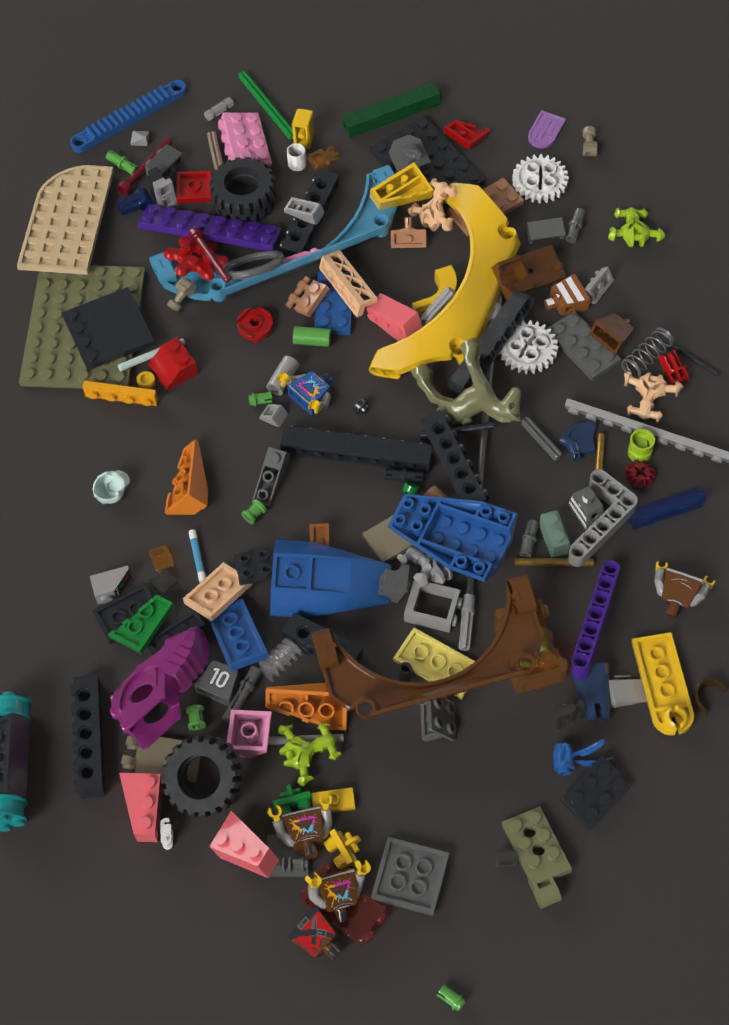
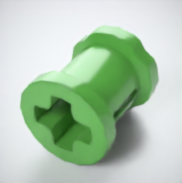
(253, 511)
(195, 717)

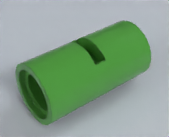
(311, 336)

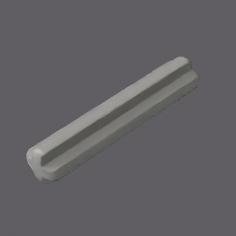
(436, 306)

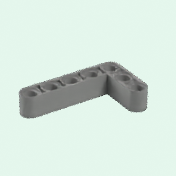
(611, 524)

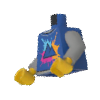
(308, 390)

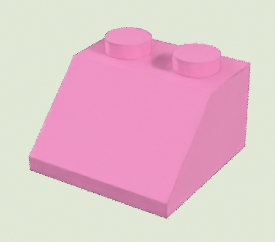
(249, 732)

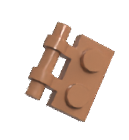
(311, 298)

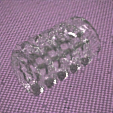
(278, 658)

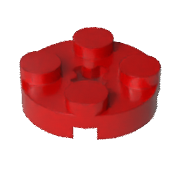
(254, 333)

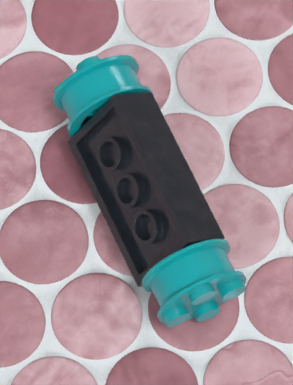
(13, 759)

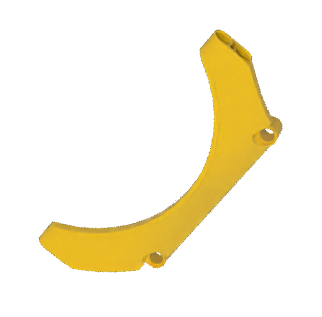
(475, 299)

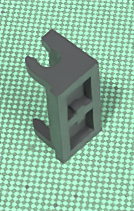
(545, 229)

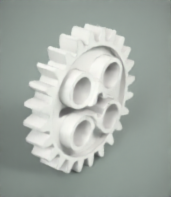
(526, 178)
(541, 355)

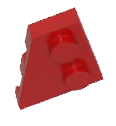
(466, 133)

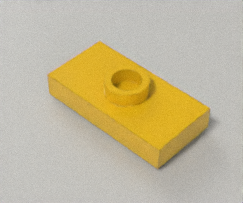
(341, 799)

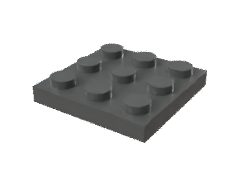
(410, 876)

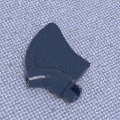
(579, 439)

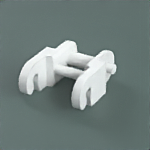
(167, 834)

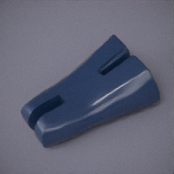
(595, 691)

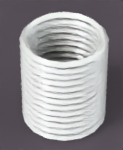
(296, 157)

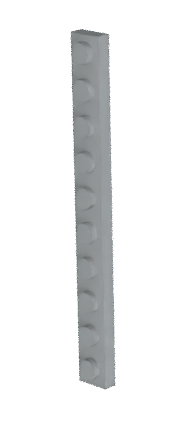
(662, 436)

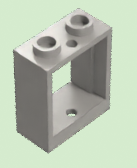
(430, 621)

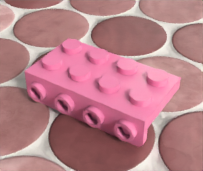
(244, 137)

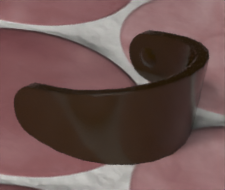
(704, 683)

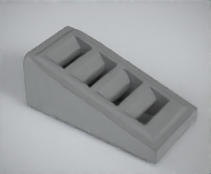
(313, 216)

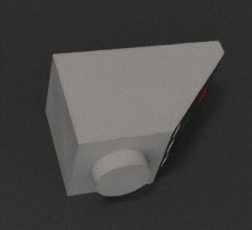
(110, 584)

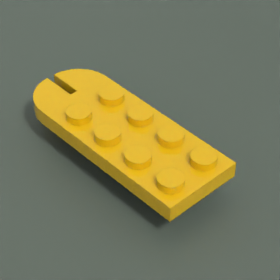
(663, 683)

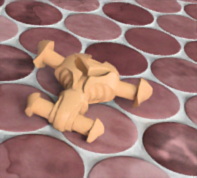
(432, 213)
(650, 389)

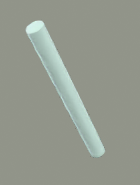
(142, 358)

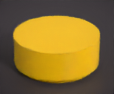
(146, 380)

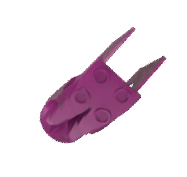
(158, 681)

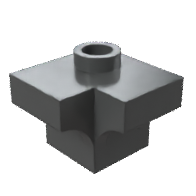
(394, 583)

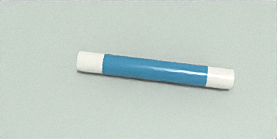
(197, 555)

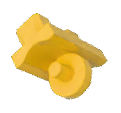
(338, 841)

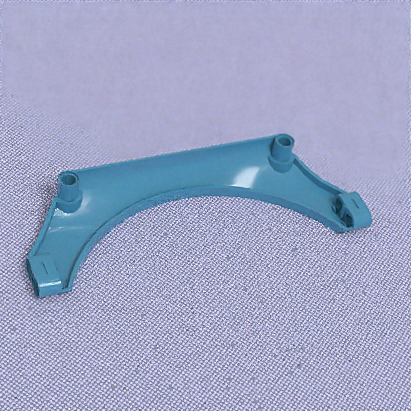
(364, 225)

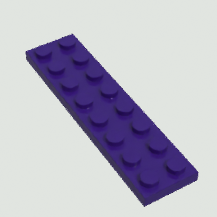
(213, 227)

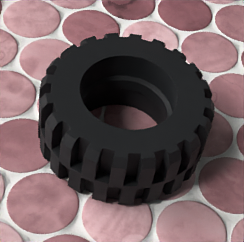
(242, 173)
(179, 788)

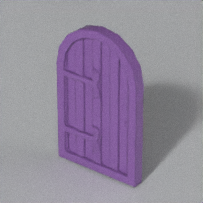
(545, 129)

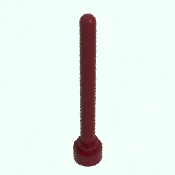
(125, 186)
(197, 237)

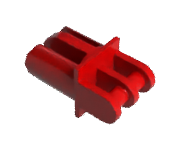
(671, 365)

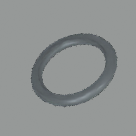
(278, 258)

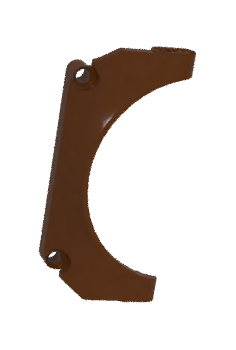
(516, 640)

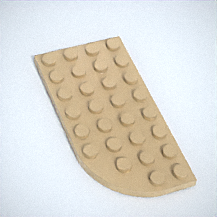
(66, 221)

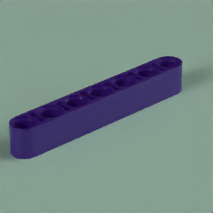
(595, 620)

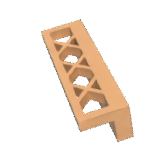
(342, 282)

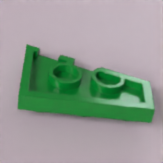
(143, 626)

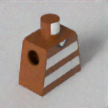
(568, 297)

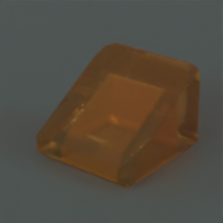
(161, 558)

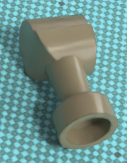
(589, 145)
(184, 288)

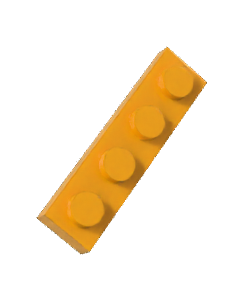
(120, 393)

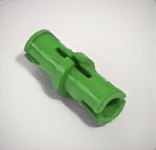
(122, 162)

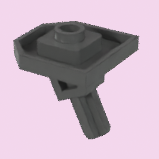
(408, 150)

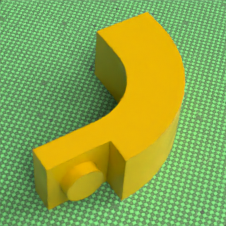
(444, 278)

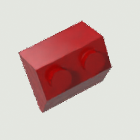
(173, 364)

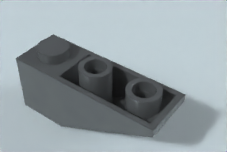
(271, 475)

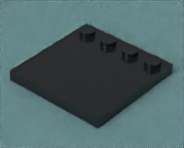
(108, 328)

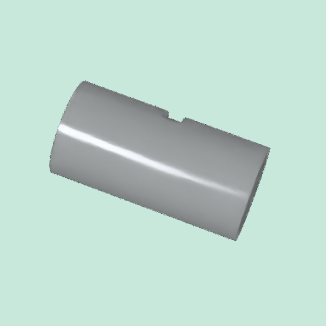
(287, 365)

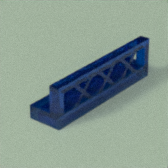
(667, 508)

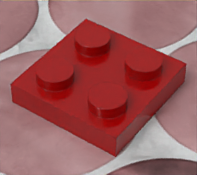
(193, 187)

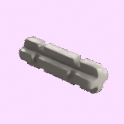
(218, 108)

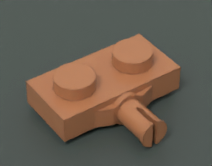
(408, 236)

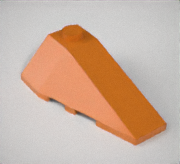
(190, 484)
(308, 703)

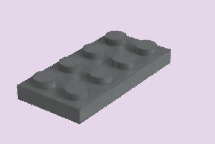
(582, 348)

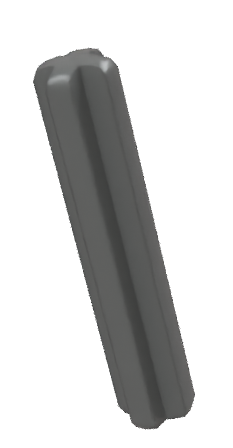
(541, 438)

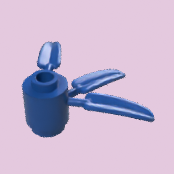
(564, 757)

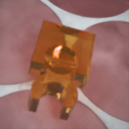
(322, 159)

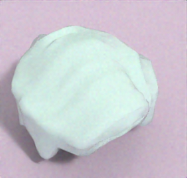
(110, 486)

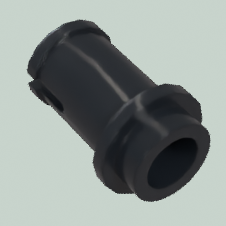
(405, 672)

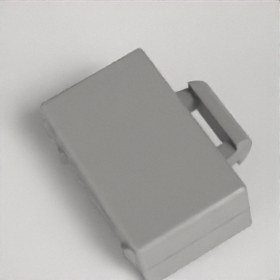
(626, 691)

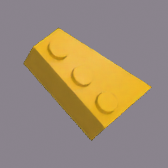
(401, 188)

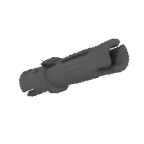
(243, 692)

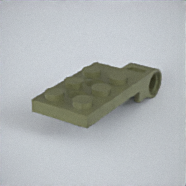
(543, 868)

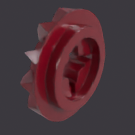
(640, 481)

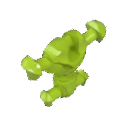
(634, 229)
(300, 752)

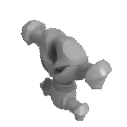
(430, 567)

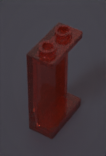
(362, 916)

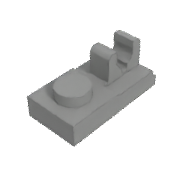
(599, 284)

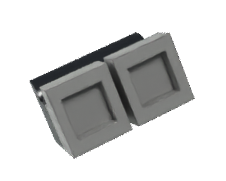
(161, 188)

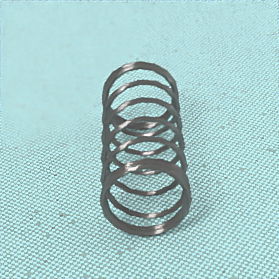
(643, 360)

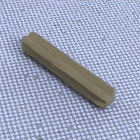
(214, 148)

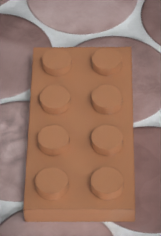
(501, 194)

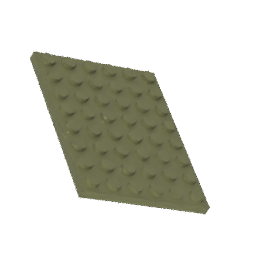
(49, 350)

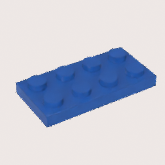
(332, 310)
(238, 636)

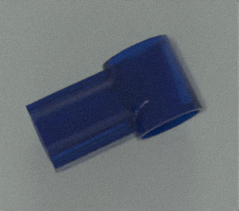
(139, 200)

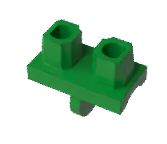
(293, 799)

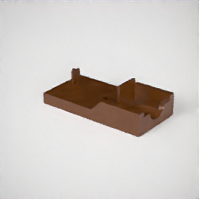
(514, 275)

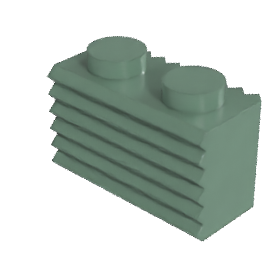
(554, 534)

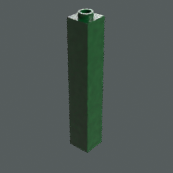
(391, 110)

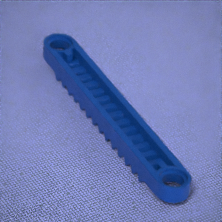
(128, 116)

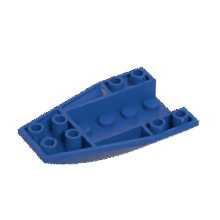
(456, 532)
(322, 580)

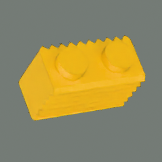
(303, 127)

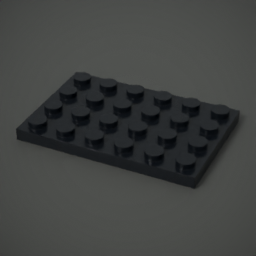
(446, 161)

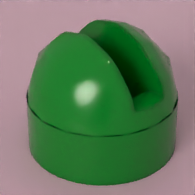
(410, 488)

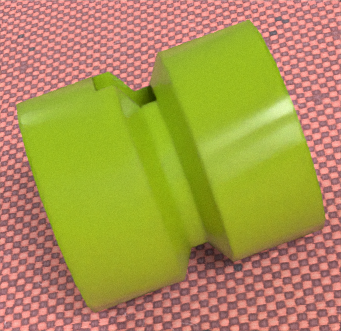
(641, 445)

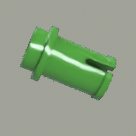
(260, 398)
(450, 997)

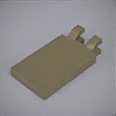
(385, 542)
(153, 758)

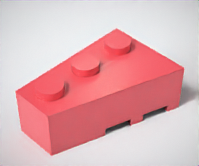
(394, 317)
(243, 848)

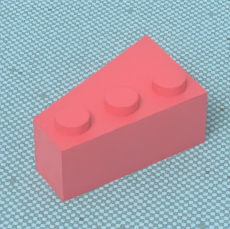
(144, 802)

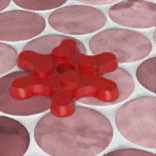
(192, 263)

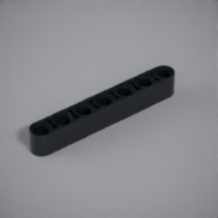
(494, 338)

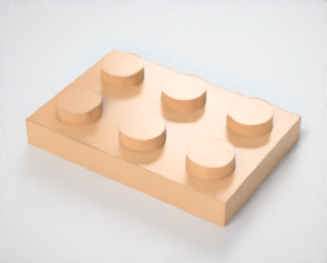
(216, 592)

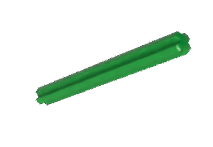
(266, 104)

